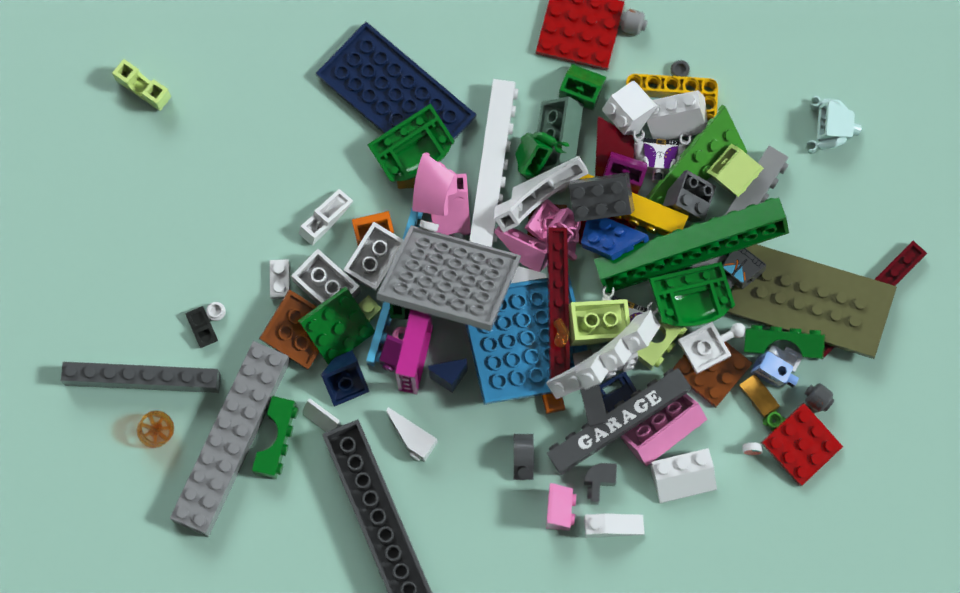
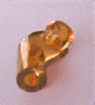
(562, 333)

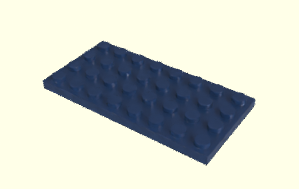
(388, 84)

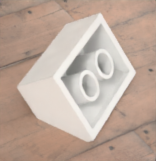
(678, 115)
(373, 256)
(683, 475)

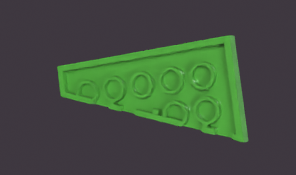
(701, 152)

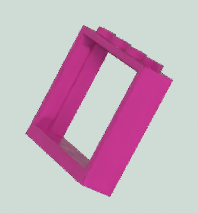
(414, 351)

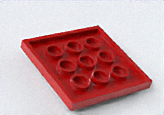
(580, 31)

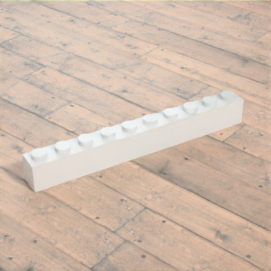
(493, 161)

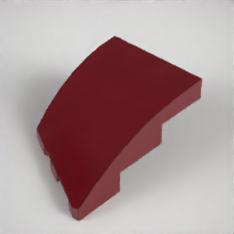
(610, 140)

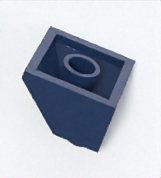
(344, 379)

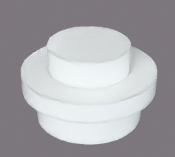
(215, 311)

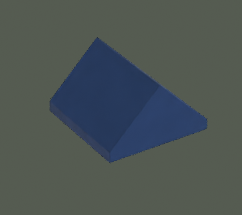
(448, 373)

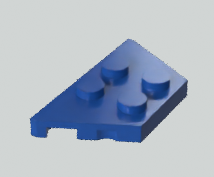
(610, 238)

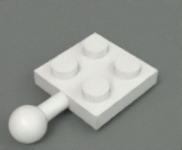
(707, 347)

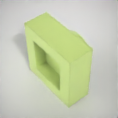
(369, 308)

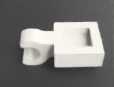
(788, 355)

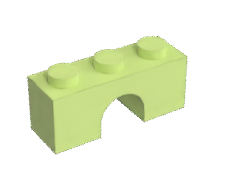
(133, 80)
(653, 354)

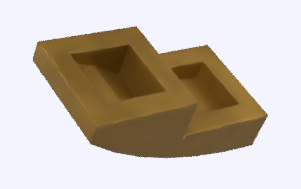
(759, 395)

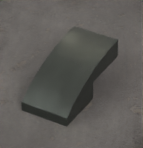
(201, 327)

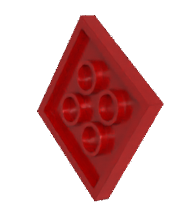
(802, 444)

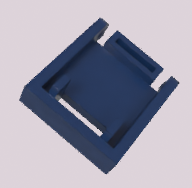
(623, 393)

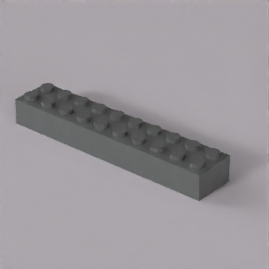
(375, 510)

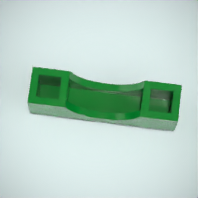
(810, 344)
(268, 462)

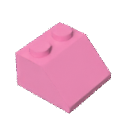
(560, 507)

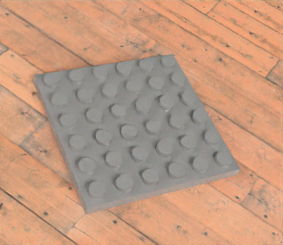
(449, 278)

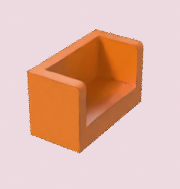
(362, 224)

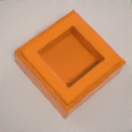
(552, 404)

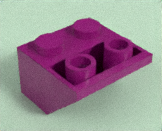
(622, 164)

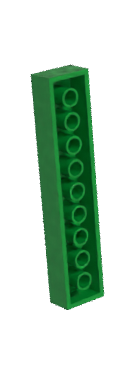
(694, 245)

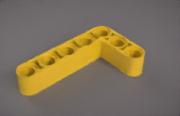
(680, 83)

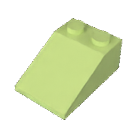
(597, 321)

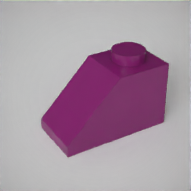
(390, 353)

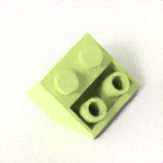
(735, 170)

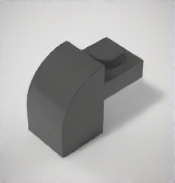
(523, 456)
(599, 475)

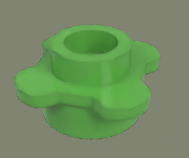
(768, 421)

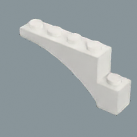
(535, 191)

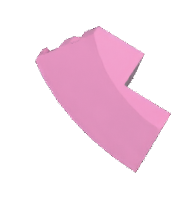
(433, 186)
(549, 215)

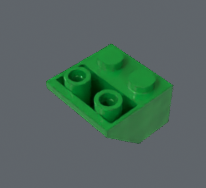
(582, 86)

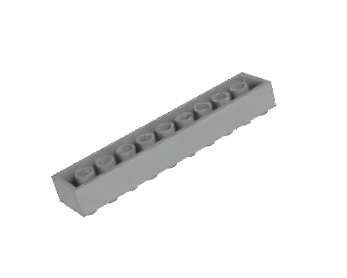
(230, 439)

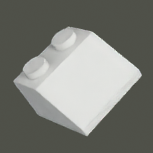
(629, 108)

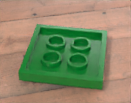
(337, 325)

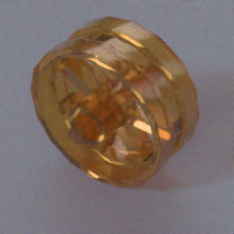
(155, 428)

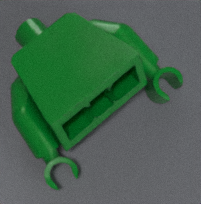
(535, 151)

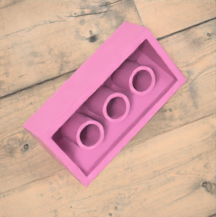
(664, 429)

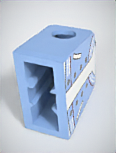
(774, 370)

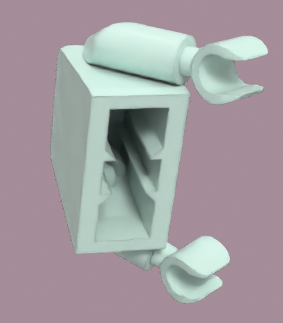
(834, 124)

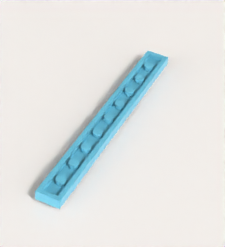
(384, 318)

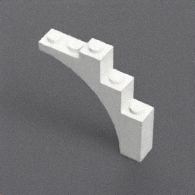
(613, 355)

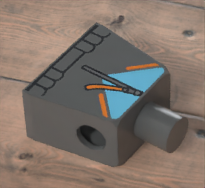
(742, 268)

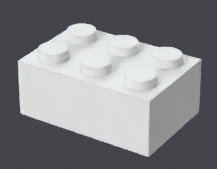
(322, 278)

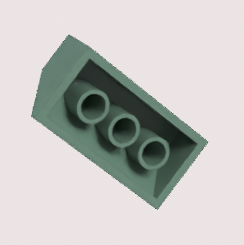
(562, 121)

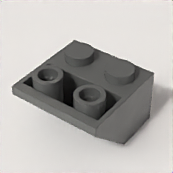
(690, 196)

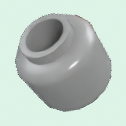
(633, 22)

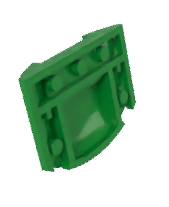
(404, 144)
(693, 296)

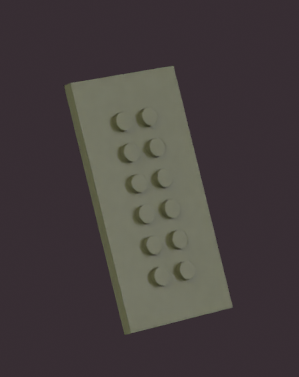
(816, 297)

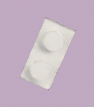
(279, 278)

